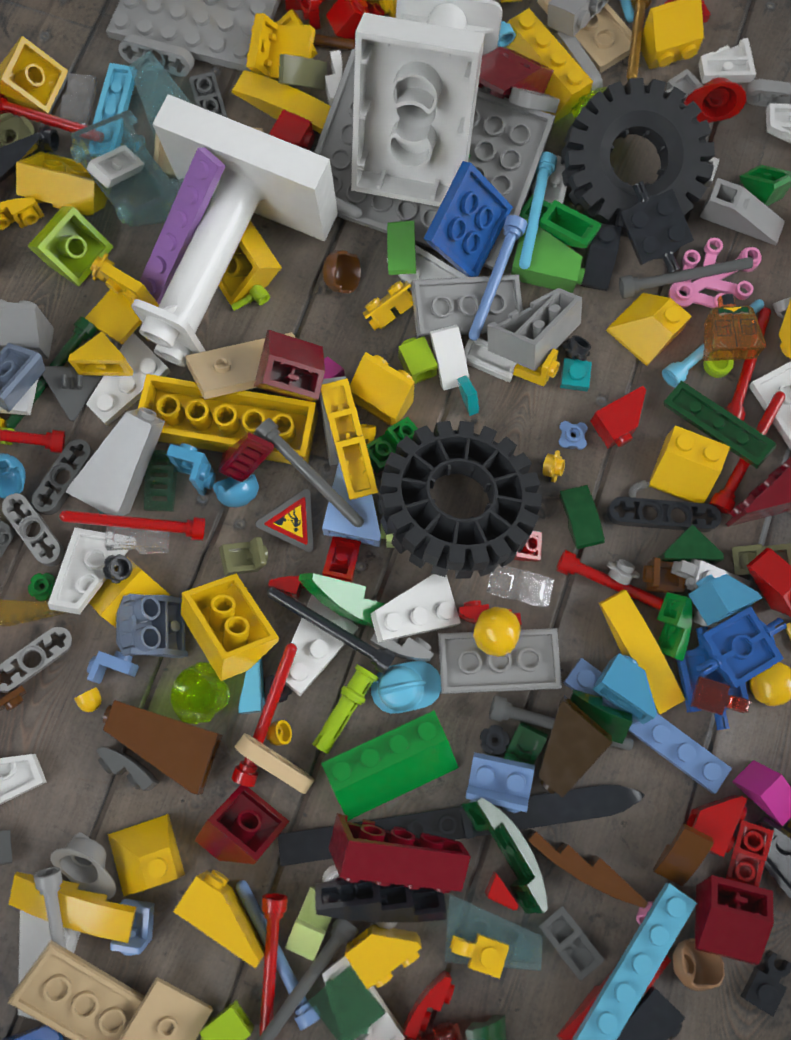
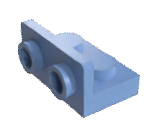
(500, 782)

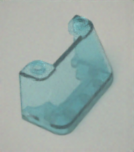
(142, 197)

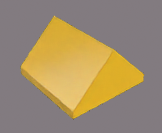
(110, 594)

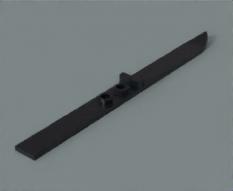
(455, 824)

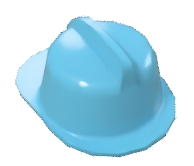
(406, 687)

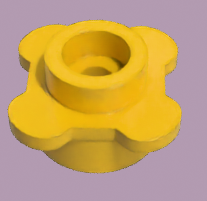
(97, 265)
(553, 465)

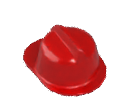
(718, 99)

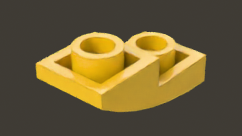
(22, 210)

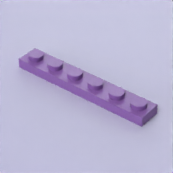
(182, 221)

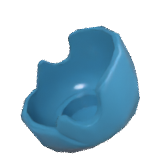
(11, 475)
(236, 493)

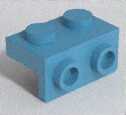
(194, 463)

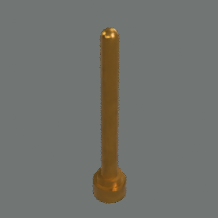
(635, 46)

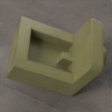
(243, 557)

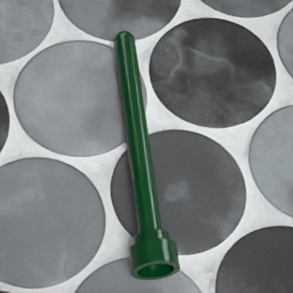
(83, 331)

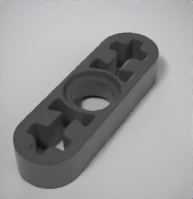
(50, 479)

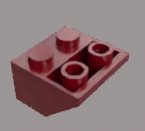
(291, 367)
(733, 919)

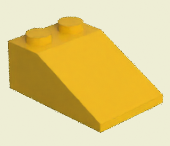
(218, 913)

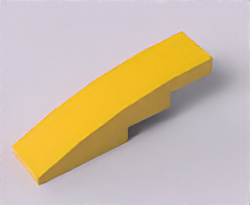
(273, 97)
(348, 439)
(638, 643)
(79, 909)

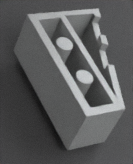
(535, 331)

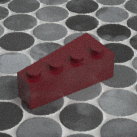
(397, 857)

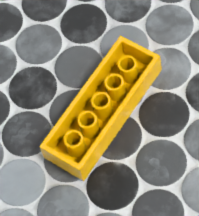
(225, 419)

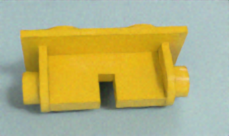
(380, 308)

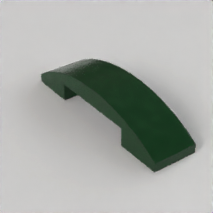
(529, 886)

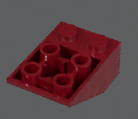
(508, 69)
(767, 498)

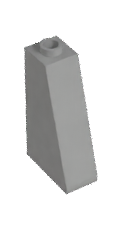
(119, 464)

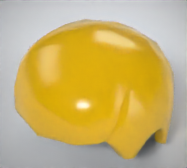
(497, 631)
(772, 685)

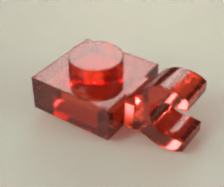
(714, 697)

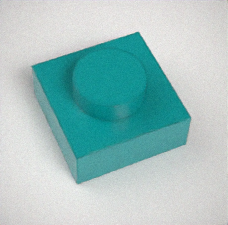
(575, 374)

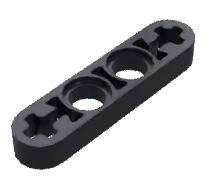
(663, 509)

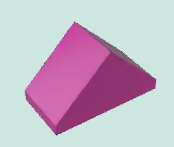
(767, 790)

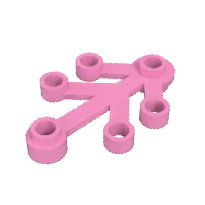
(712, 282)

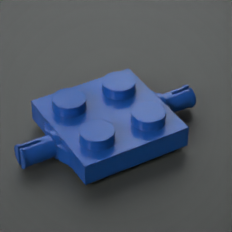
(741, 647)
(689, 674)

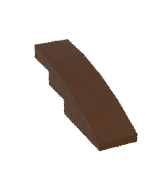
(594, 873)

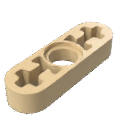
(274, 763)

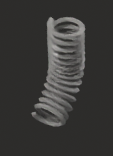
(638, 485)

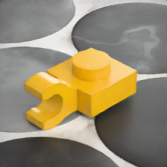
(485, 954)

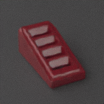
(242, 459)

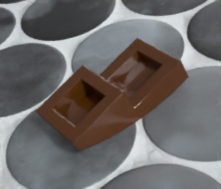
(684, 855)

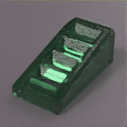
(150, 481)

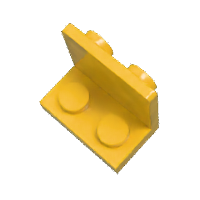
(114, 311)

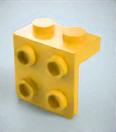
(271, 40)

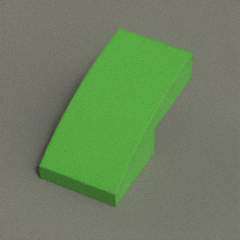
(401, 247)

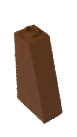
(166, 743)

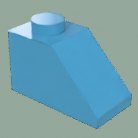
(722, 597)
(627, 688)

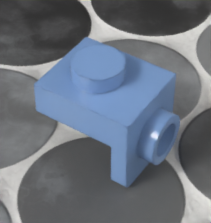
(99, 664)
(141, 930)

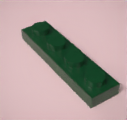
(720, 424)

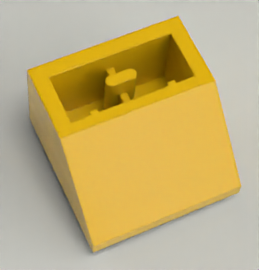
(382, 389)
(380, 951)

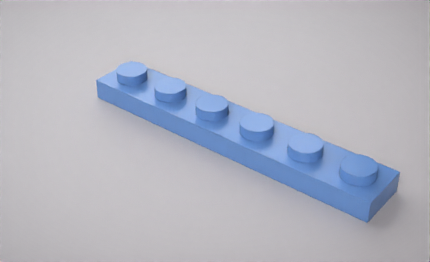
(660, 736)

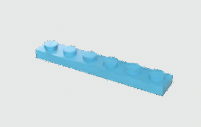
(637, 966)

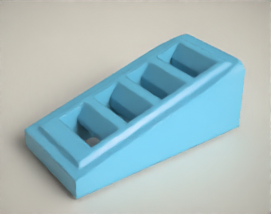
(252, 694)

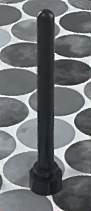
(380, 658)

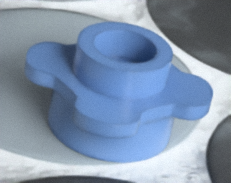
(569, 442)

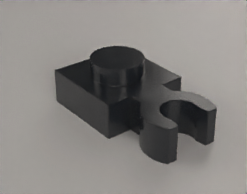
(764, 987)

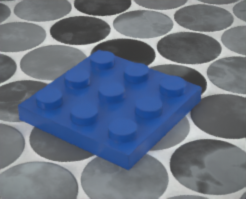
(468, 221)

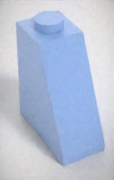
(337, 525)

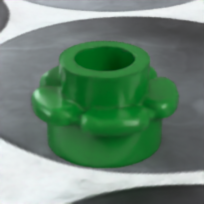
(34, 588)

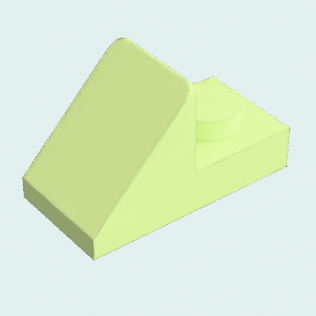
(308, 929)

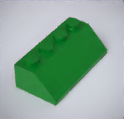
(390, 765)

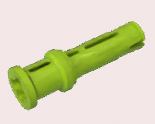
(352, 696)

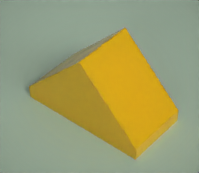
(100, 358)

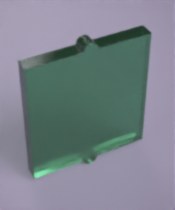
(347, 1006)

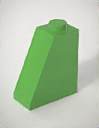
(551, 264)

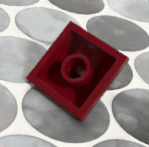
(241, 828)

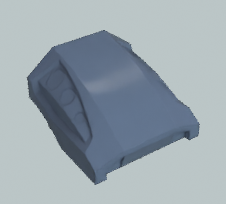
(151, 626)

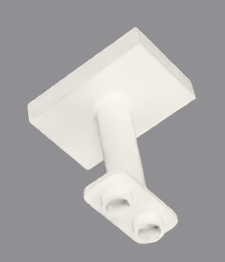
(418, 95)
(259, 178)

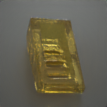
(19, 612)

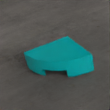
(469, 395)

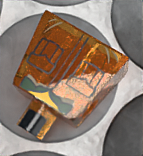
(732, 332)

